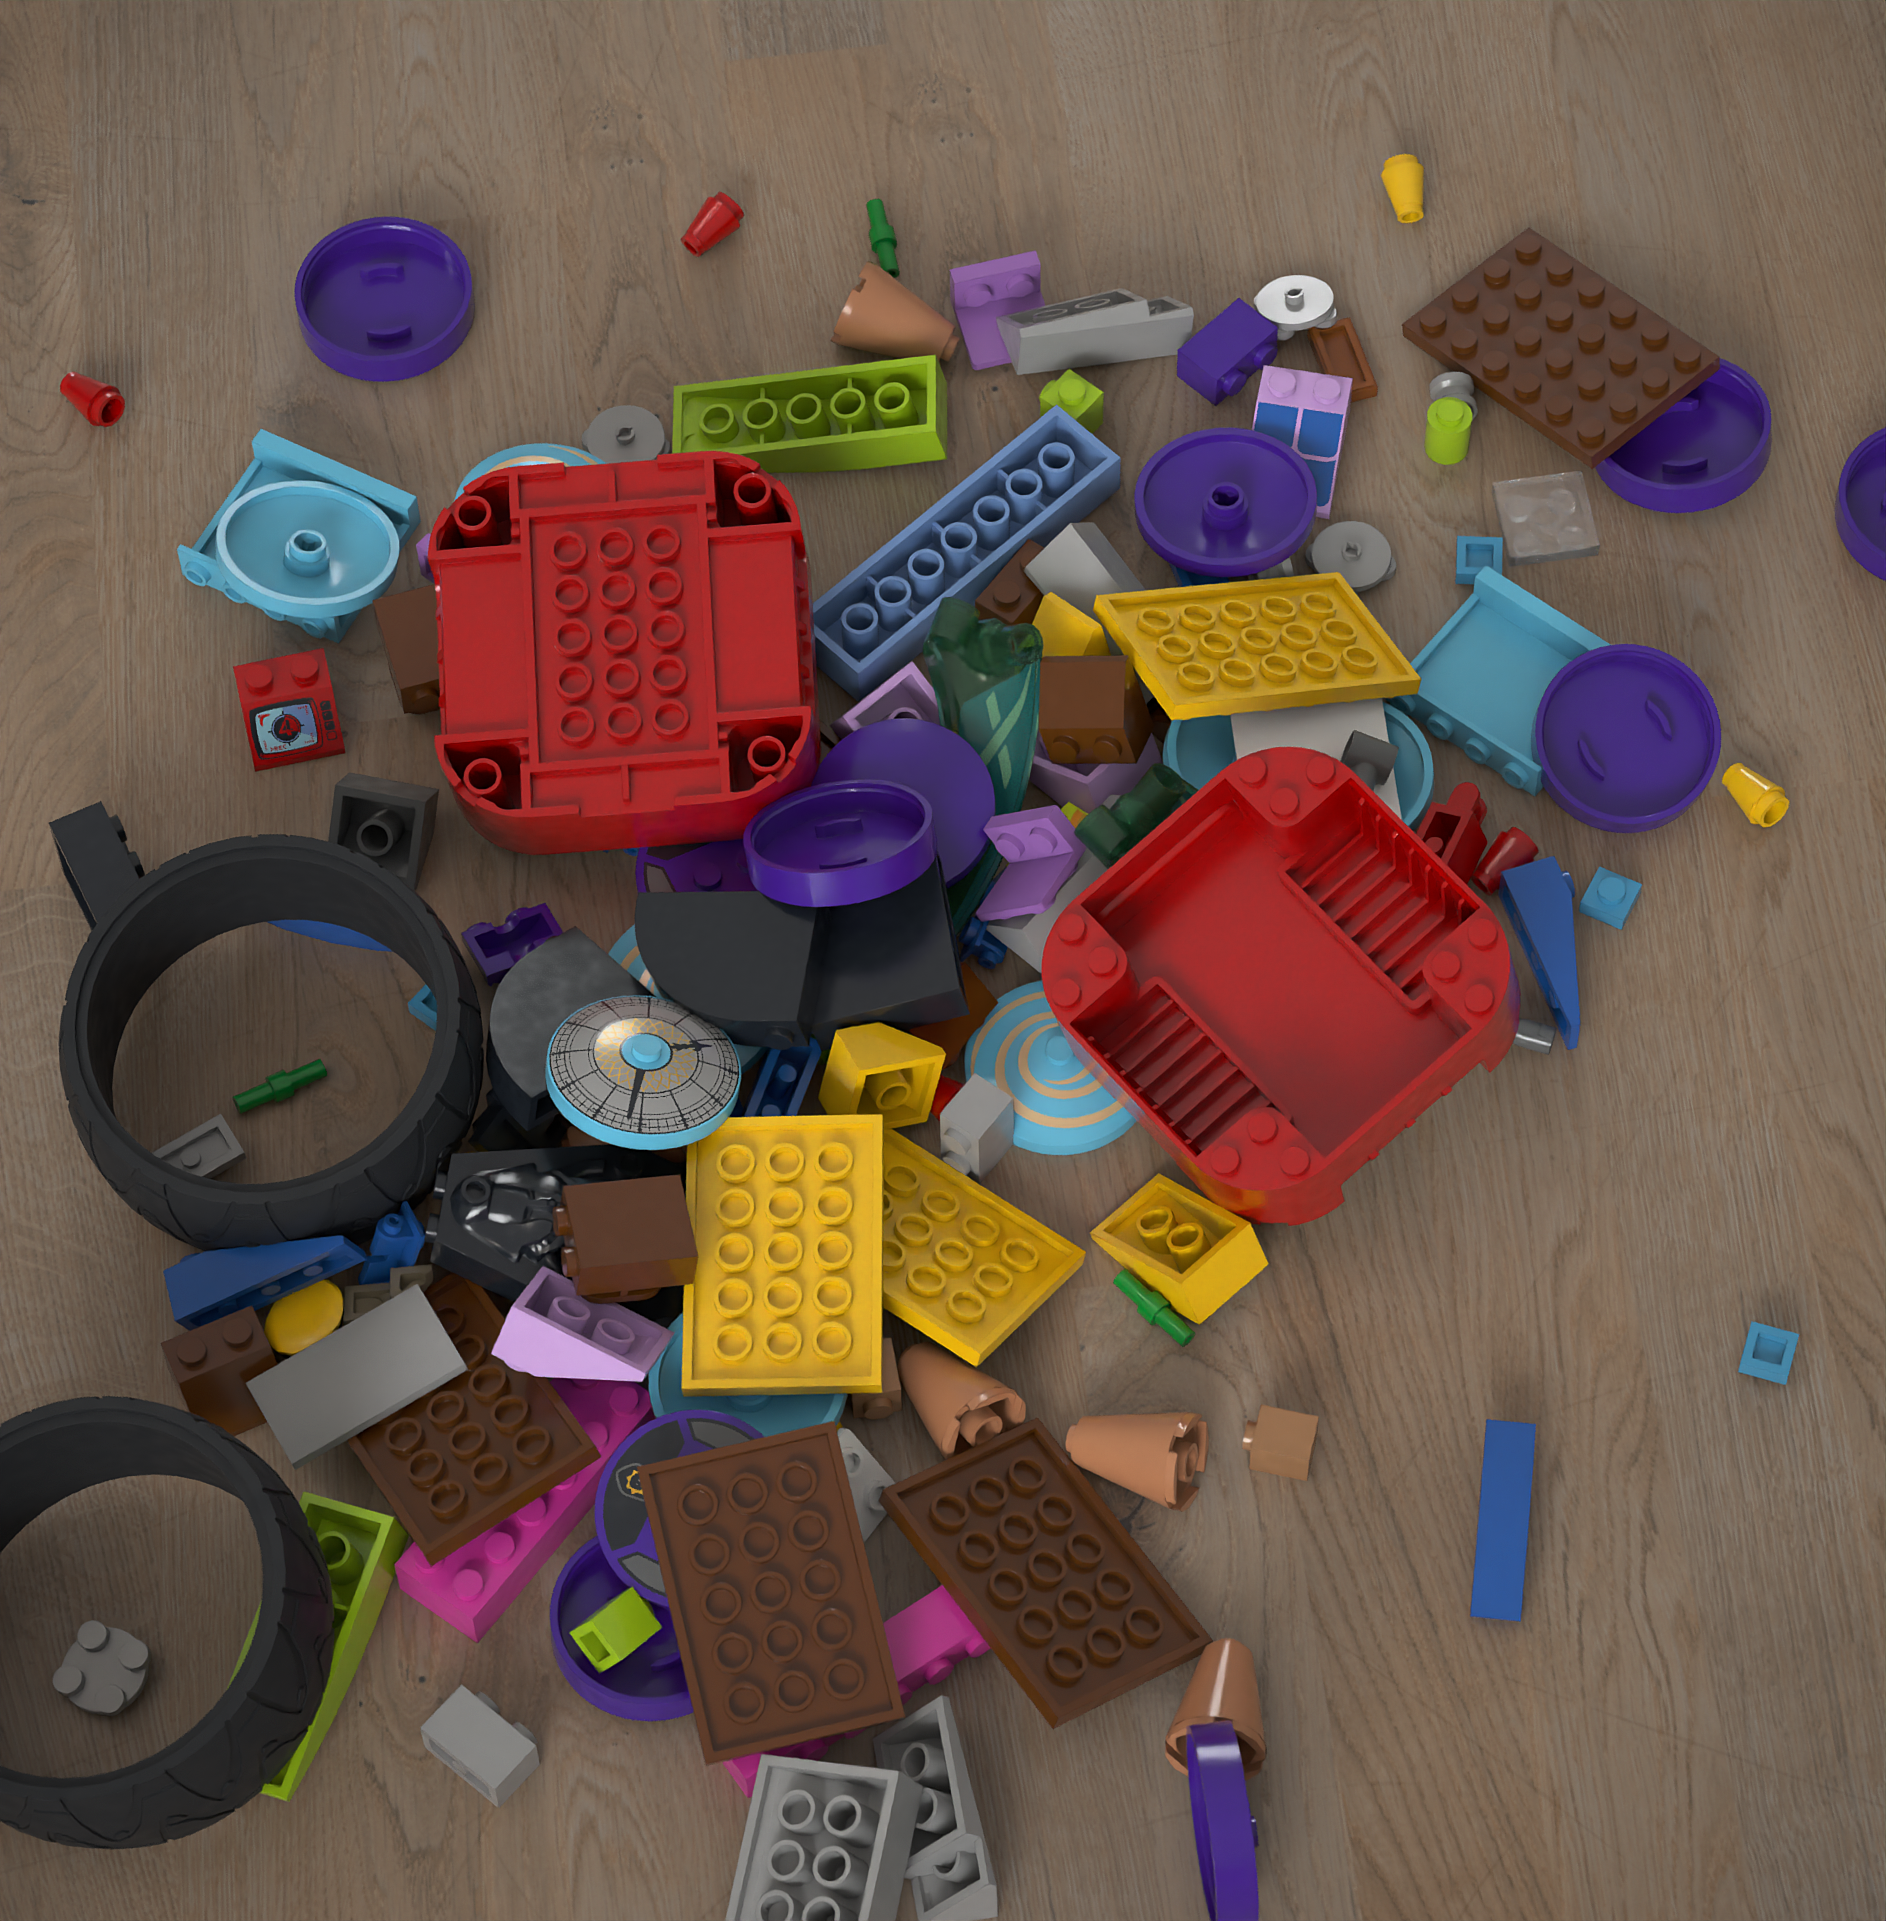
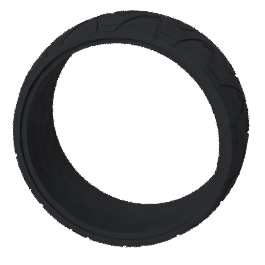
(230, 888)
(284, 1672)

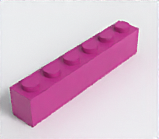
(923, 1648)

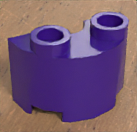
(501, 947)

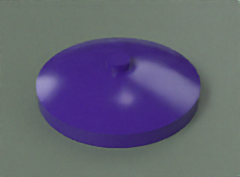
(1225, 502)
(936, 766)

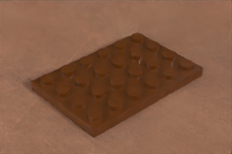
(1561, 347)
(477, 1441)
(1045, 1572)
(770, 1593)

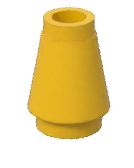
(1405, 184)
(1758, 797)

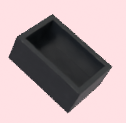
(95, 859)

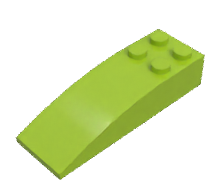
(820, 416)
(360, 1561)

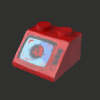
(289, 709)

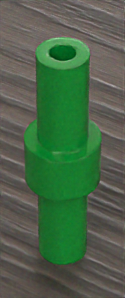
(882, 237)
(279, 1086)
(1154, 1308)

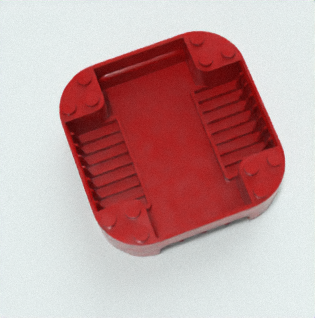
(624, 652)
(1280, 982)

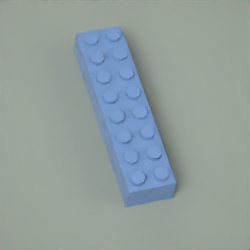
(956, 548)

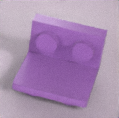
(990, 291)
(1040, 859)

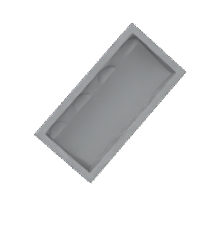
(356, 1376)

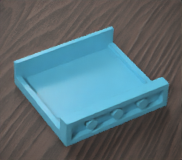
(285, 461)
(1491, 673)

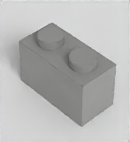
(977, 1128)
(481, 1744)

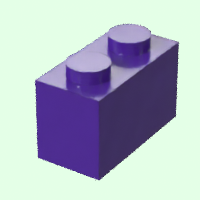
(1227, 352)

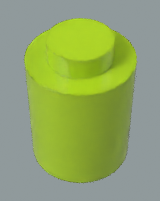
(1448, 430)

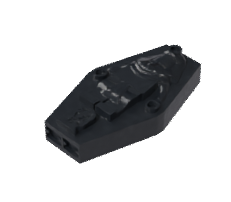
(500, 1214)

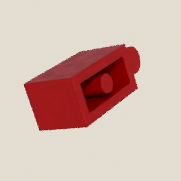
(1456, 831)

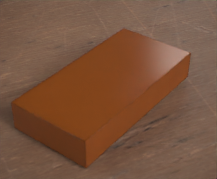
(1342, 355)

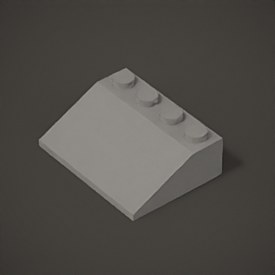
(824, 1842)

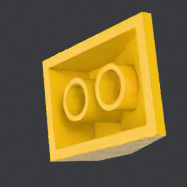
(1182, 1247)

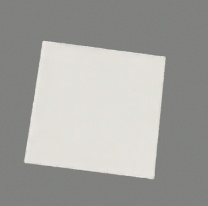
(1315, 728)

